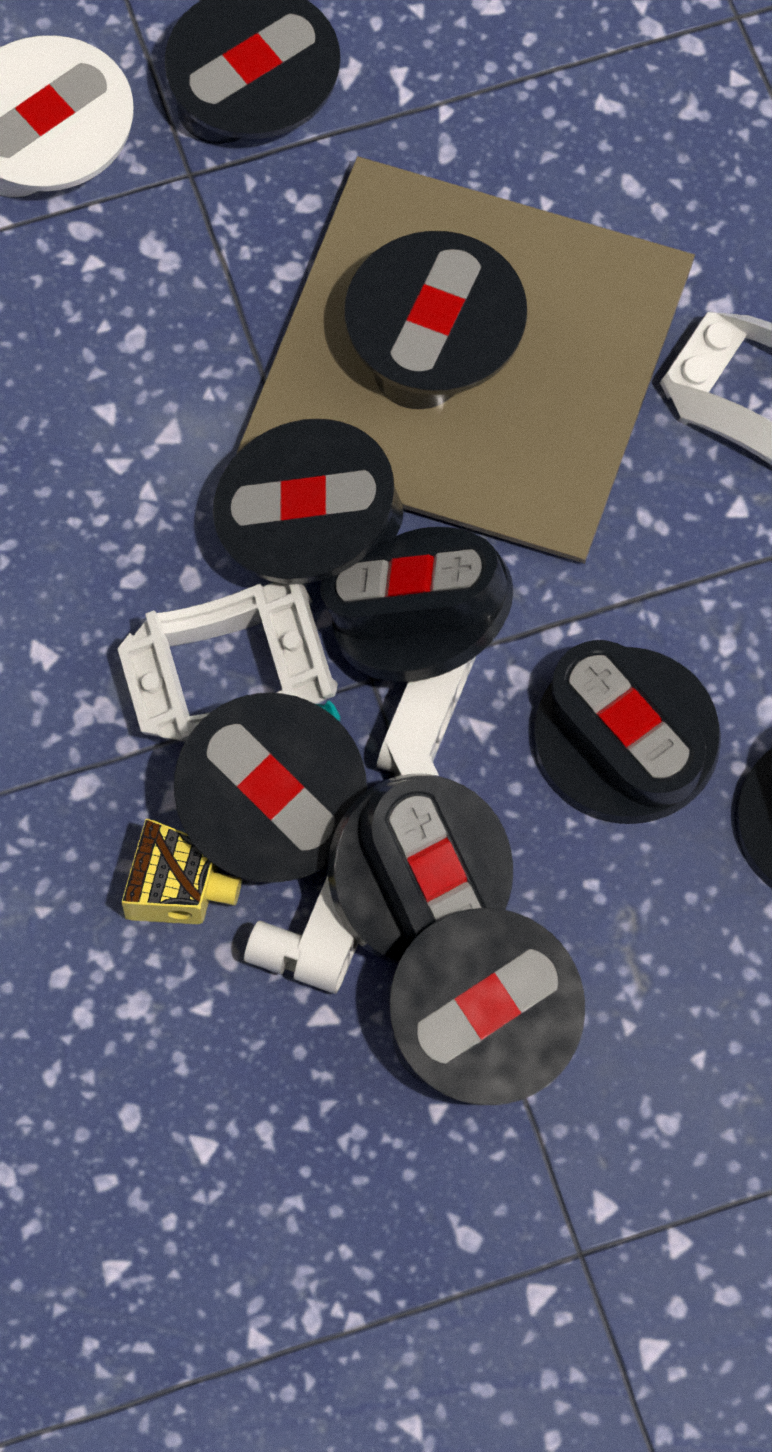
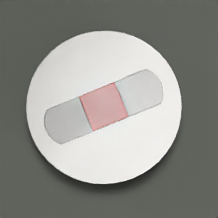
(60, 114)

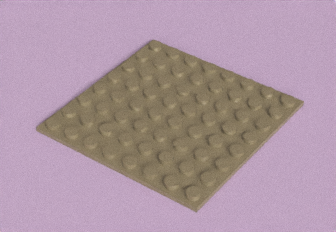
(545, 434)

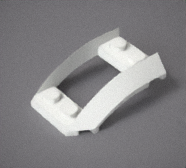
(700, 367)
(289, 631)

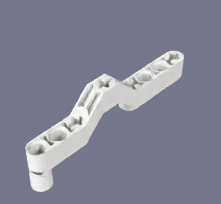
(409, 747)

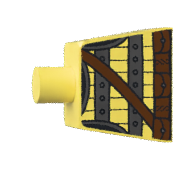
(173, 879)

